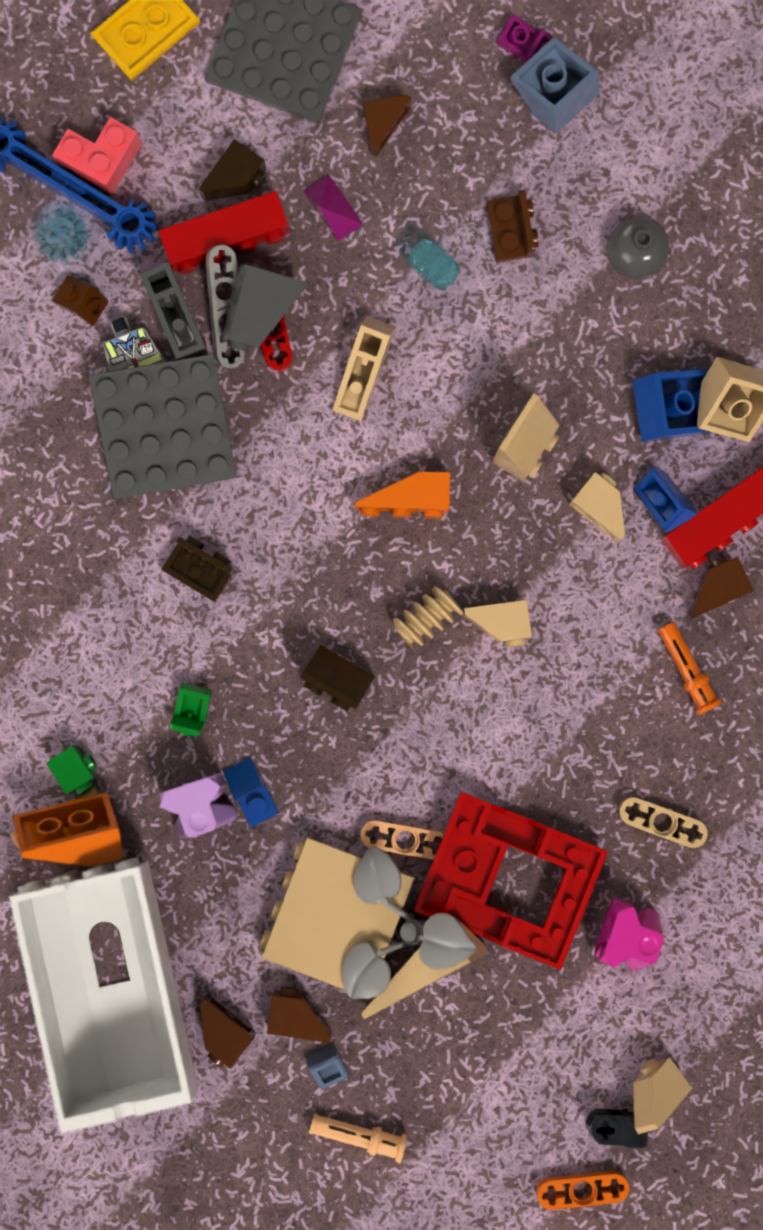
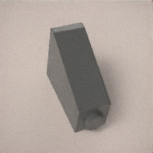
(258, 305)

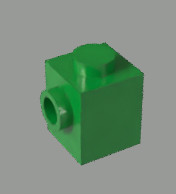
(73, 770)

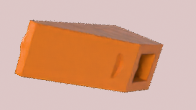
(417, 493)

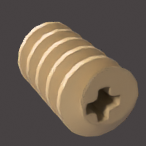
(426, 617)

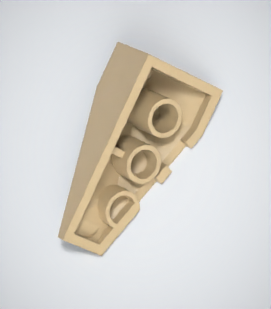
(415, 976)

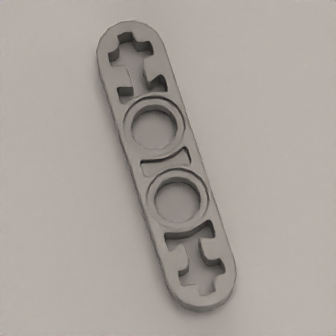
(219, 307)

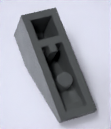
(172, 311)

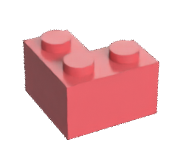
(99, 162)

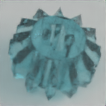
(53, 245)
(433, 264)

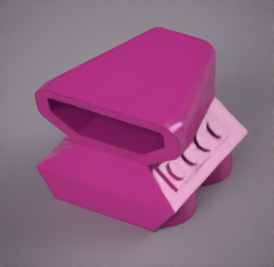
(629, 936)

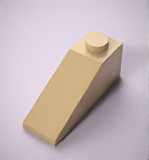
(363, 367)

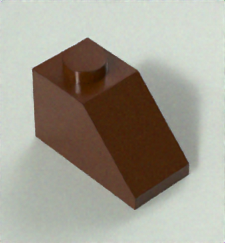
(720, 585)
(296, 1017)
(223, 1033)

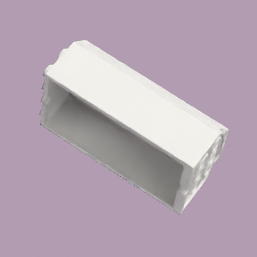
(114, 1044)

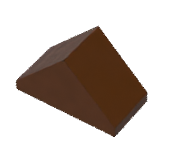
(383, 118)

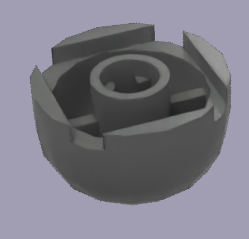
(638, 247)

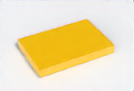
(143, 32)

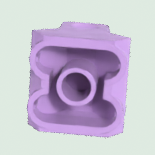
(198, 806)

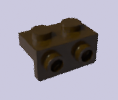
(199, 569)

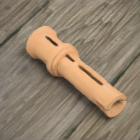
(380, 1141)

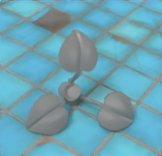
(440, 937)

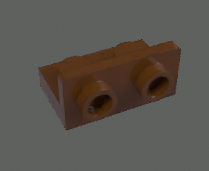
(512, 227)

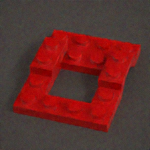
(469, 864)

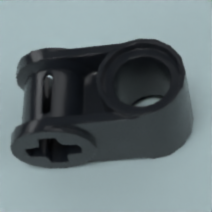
(620, 1129)

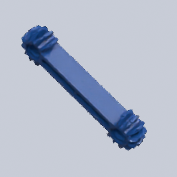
(73, 190)

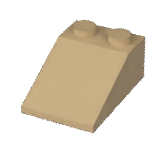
(527, 440)

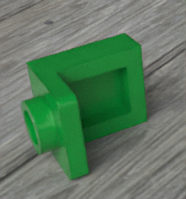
(191, 710)

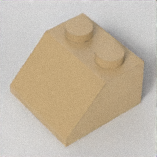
(731, 400)

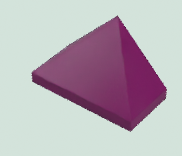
(333, 208)

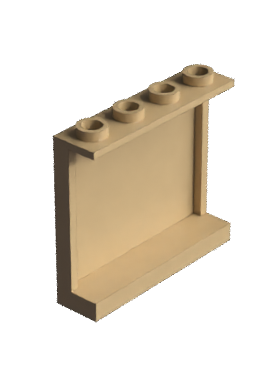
(325, 916)

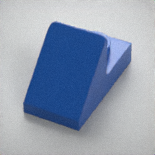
(250, 792)

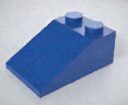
(668, 404)

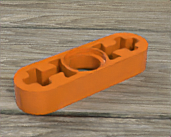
(591, 1200)

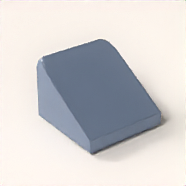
(326, 1066)

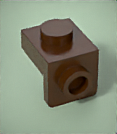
(80, 300)

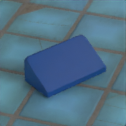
(664, 499)

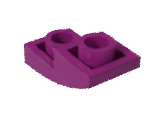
(521, 38)

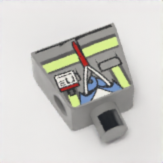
(130, 347)

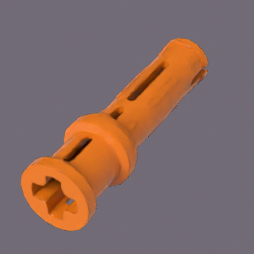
(669, 633)

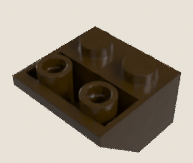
(336, 677)

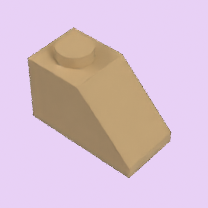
(601, 505)
(502, 621)
(657, 1093)

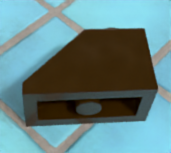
(234, 174)

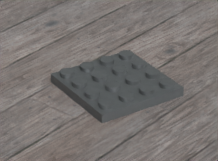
(285, 52)
(163, 426)

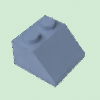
(556, 84)

